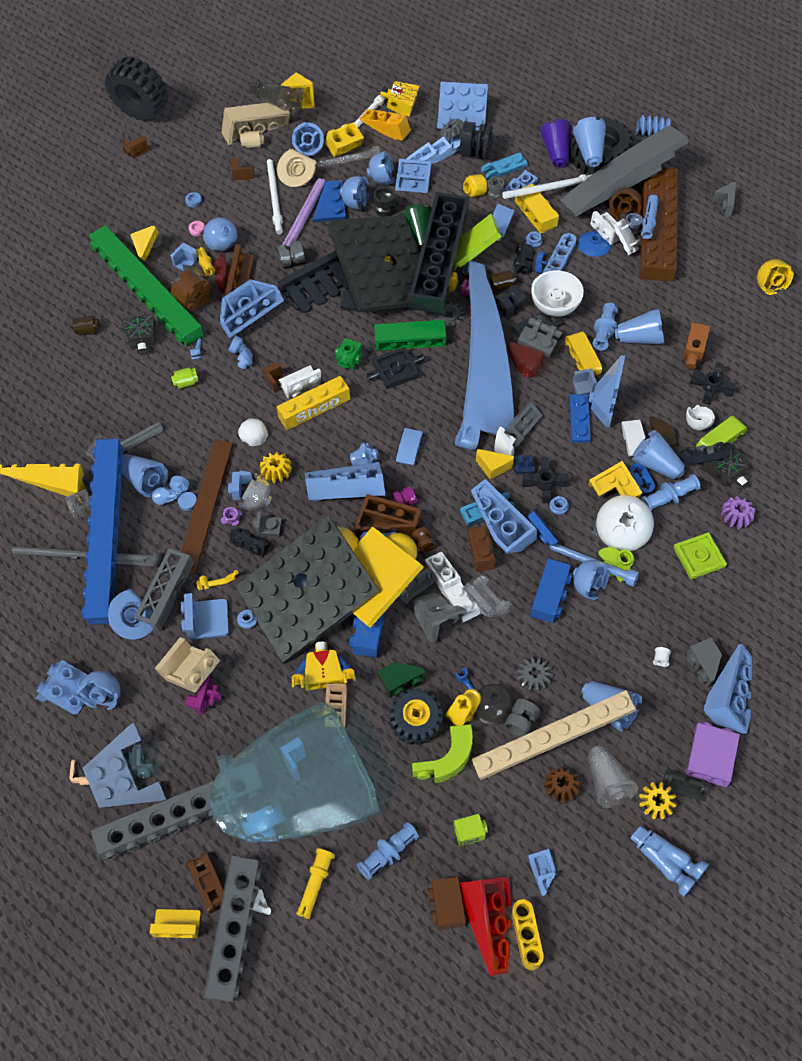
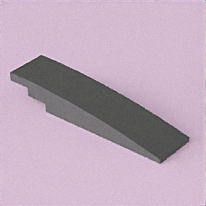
(625, 170)

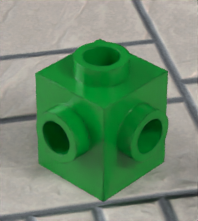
(348, 354)

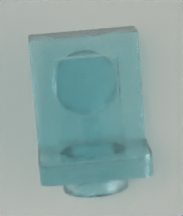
(136, 758)

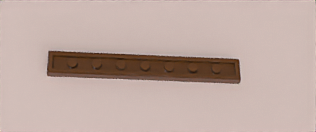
(206, 501)

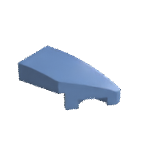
(543, 869)

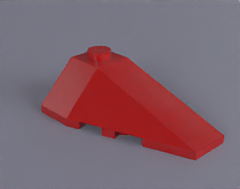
(486, 910)

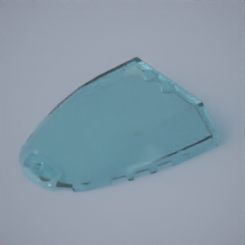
(294, 782)

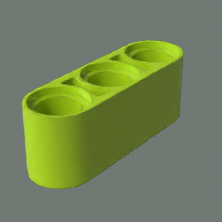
(725, 432)

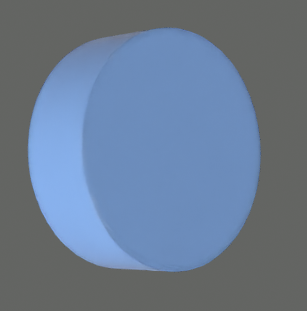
(193, 199)
(187, 501)

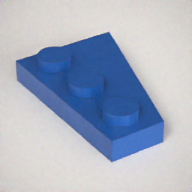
(330, 203)

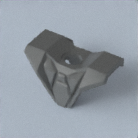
(431, 619)

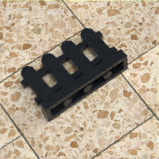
(306, 277)

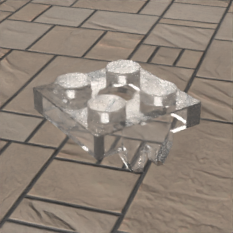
(484, 597)

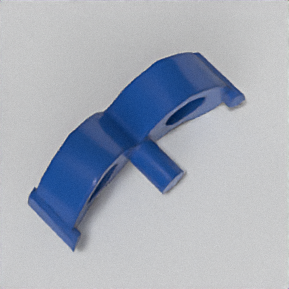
(538, 267)

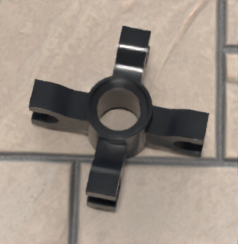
(712, 383)
(545, 486)

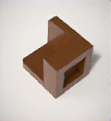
(241, 173)
(272, 375)

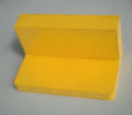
(176, 923)

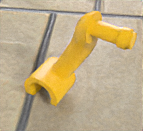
(204, 581)

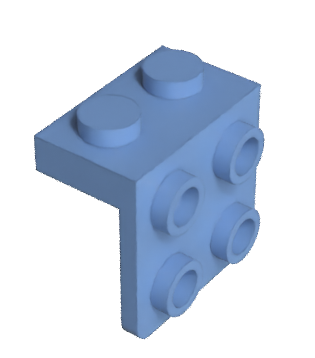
(204, 618)
(62, 687)

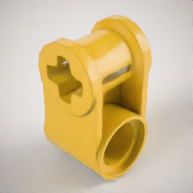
(464, 707)

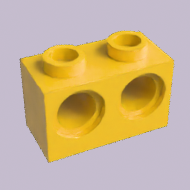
(347, 138)

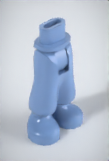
(669, 859)

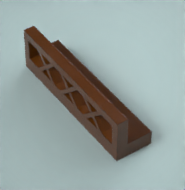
(240, 269)

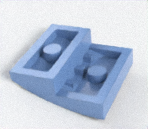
(413, 175)

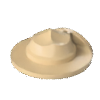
(295, 168)

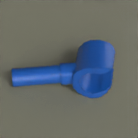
(464, 679)

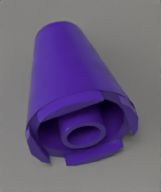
(557, 141)

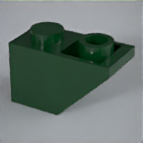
(397, 675)

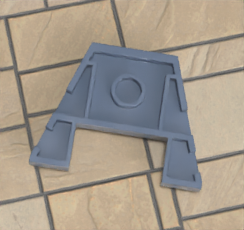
(112, 777)

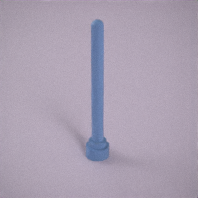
(628, 576)

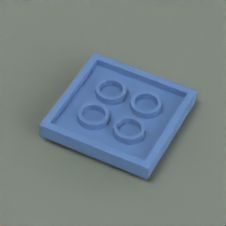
(462, 102)

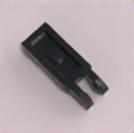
(705, 453)

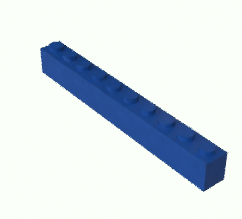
(103, 534)

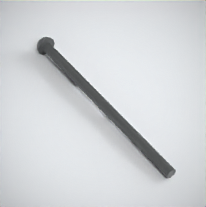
(126, 559)

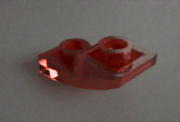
(222, 272)

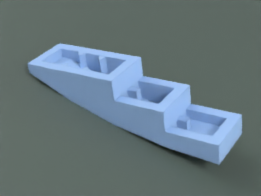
(438, 151)

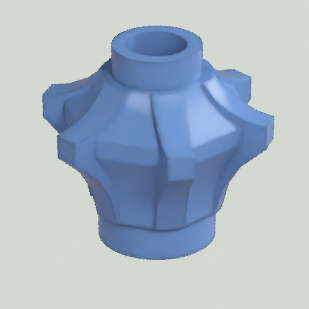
(364, 455)

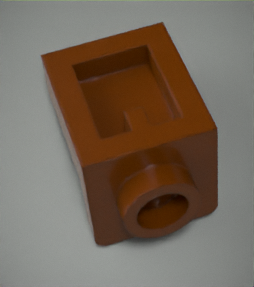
(135, 147)

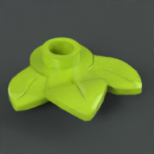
(613, 557)

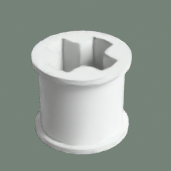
(662, 656)

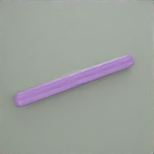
(305, 212)

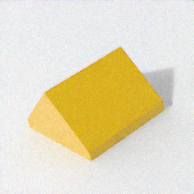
(297, 81)

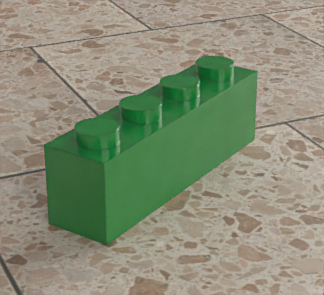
(410, 335)

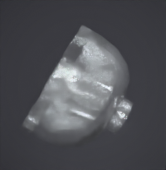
(256, 494)

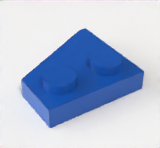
(546, 534)

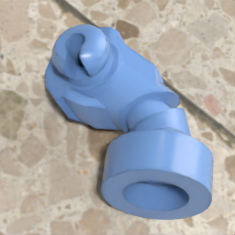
(245, 355)
(164, 495)

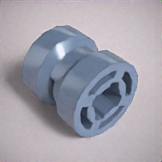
(636, 221)

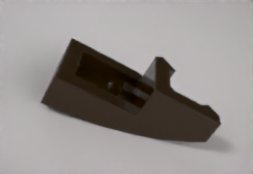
(664, 429)

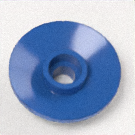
(593, 248)

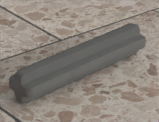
(142, 436)

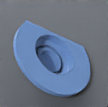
(122, 614)

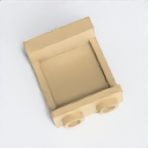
(187, 665)

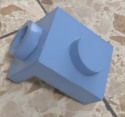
(238, 479)

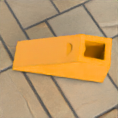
(387, 123)

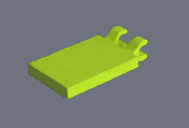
(477, 240)

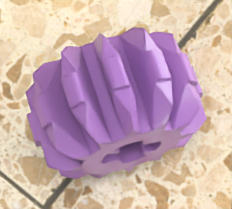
(738, 512)

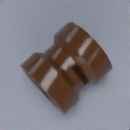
(422, 539)

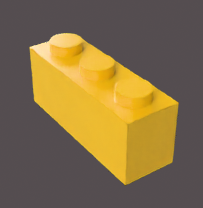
(538, 211)

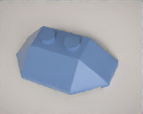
(247, 305)

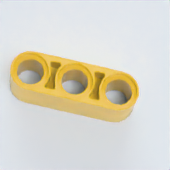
(583, 352)
(527, 923)

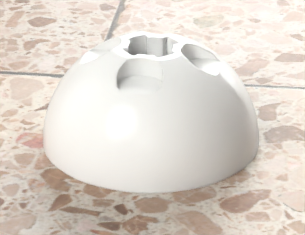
(557, 293)
(625, 533)

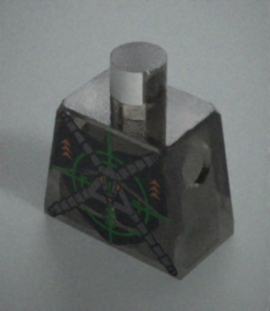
(140, 332)
(728, 469)

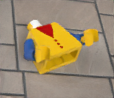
(322, 669)

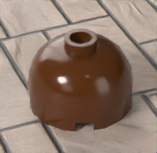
(625, 201)

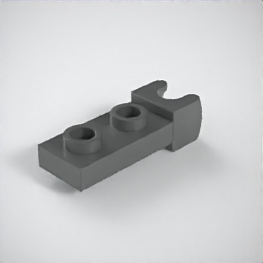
(523, 423)

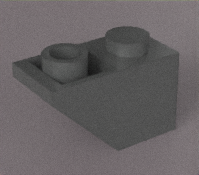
(705, 656)

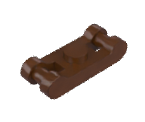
(206, 881)

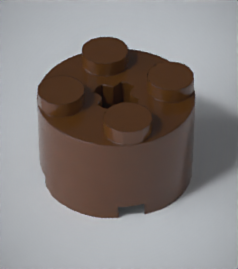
(191, 290)

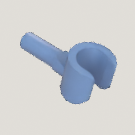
(196, 351)

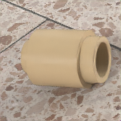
(252, 139)

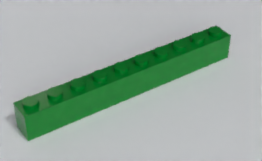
(146, 286)

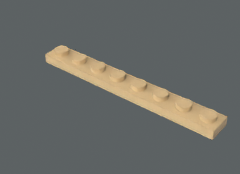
(553, 735)

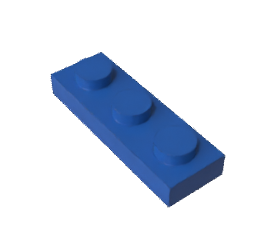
(579, 418)

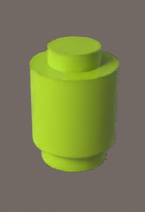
(184, 377)

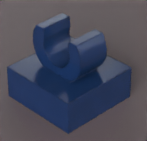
(524, 464)

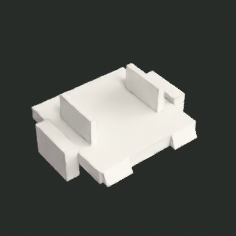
(626, 236)

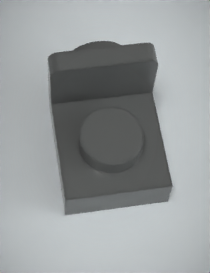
(267, 525)

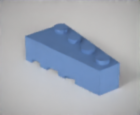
(345, 482)

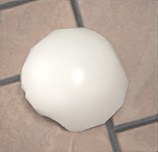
(705, 414)
(253, 432)

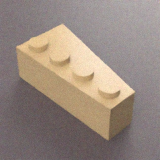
(252, 118)

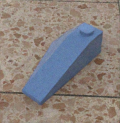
(605, 392)
(503, 520)

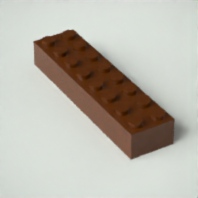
(659, 252)

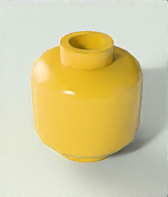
(475, 185)

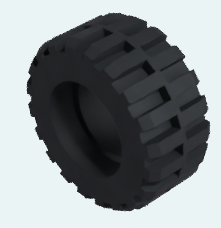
(136, 88)
(616, 137)

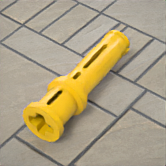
(318, 873)

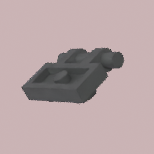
(538, 341)

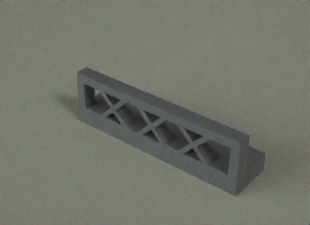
(171, 591)

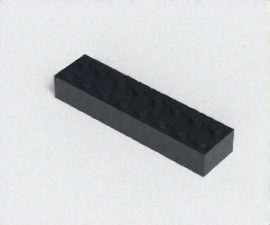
(439, 253)

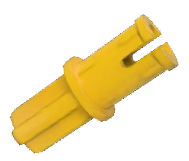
(205, 262)

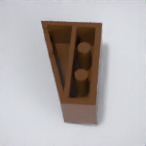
(387, 516)

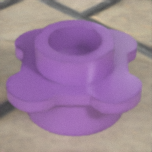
(231, 511)

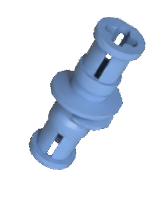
(605, 326)
(671, 492)
(387, 850)

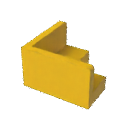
(618, 478)

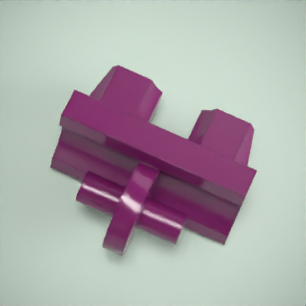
(205, 692)

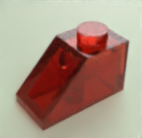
(525, 359)

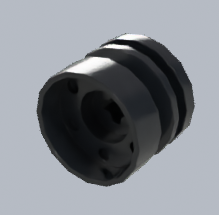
(475, 139)

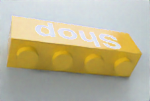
(313, 403)

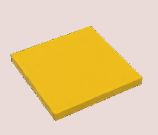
(389, 568)

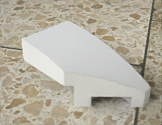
(504, 443)
(260, 903)

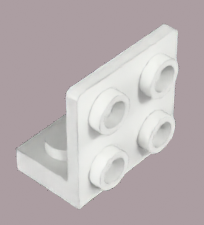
(300, 382)

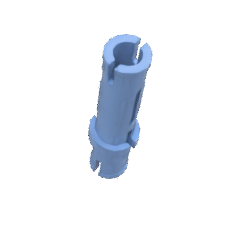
(649, 221)

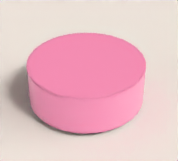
(196, 228)

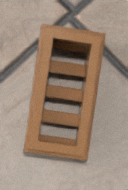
(337, 688)

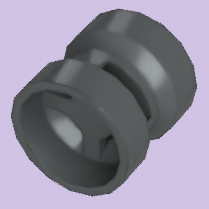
(495, 187)

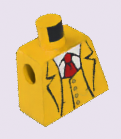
(400, 97)

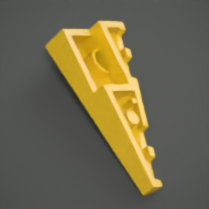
(57, 479)

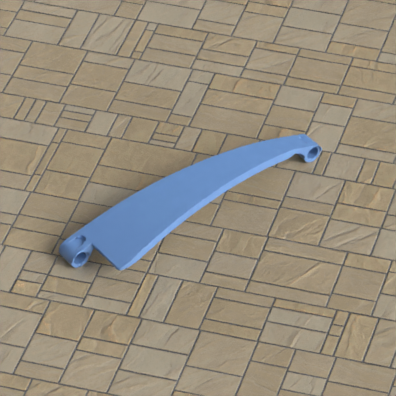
(489, 381)

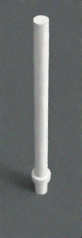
(524, 191)

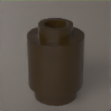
(503, 280)
(86, 325)

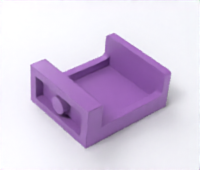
(712, 754)

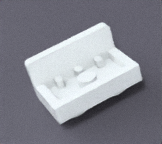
(604, 225)

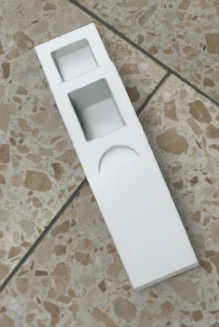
(450, 585)

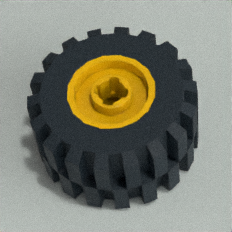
(415, 716)

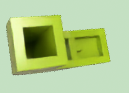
(452, 762)

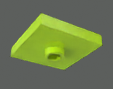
(699, 555)

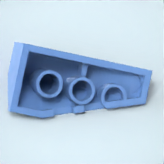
(728, 695)

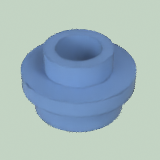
(534, 239)
(558, 500)
(249, 623)

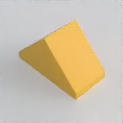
(144, 241)
(493, 463)

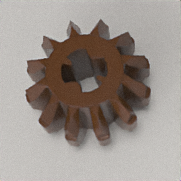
(567, 790)

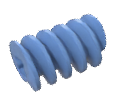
(651, 126)

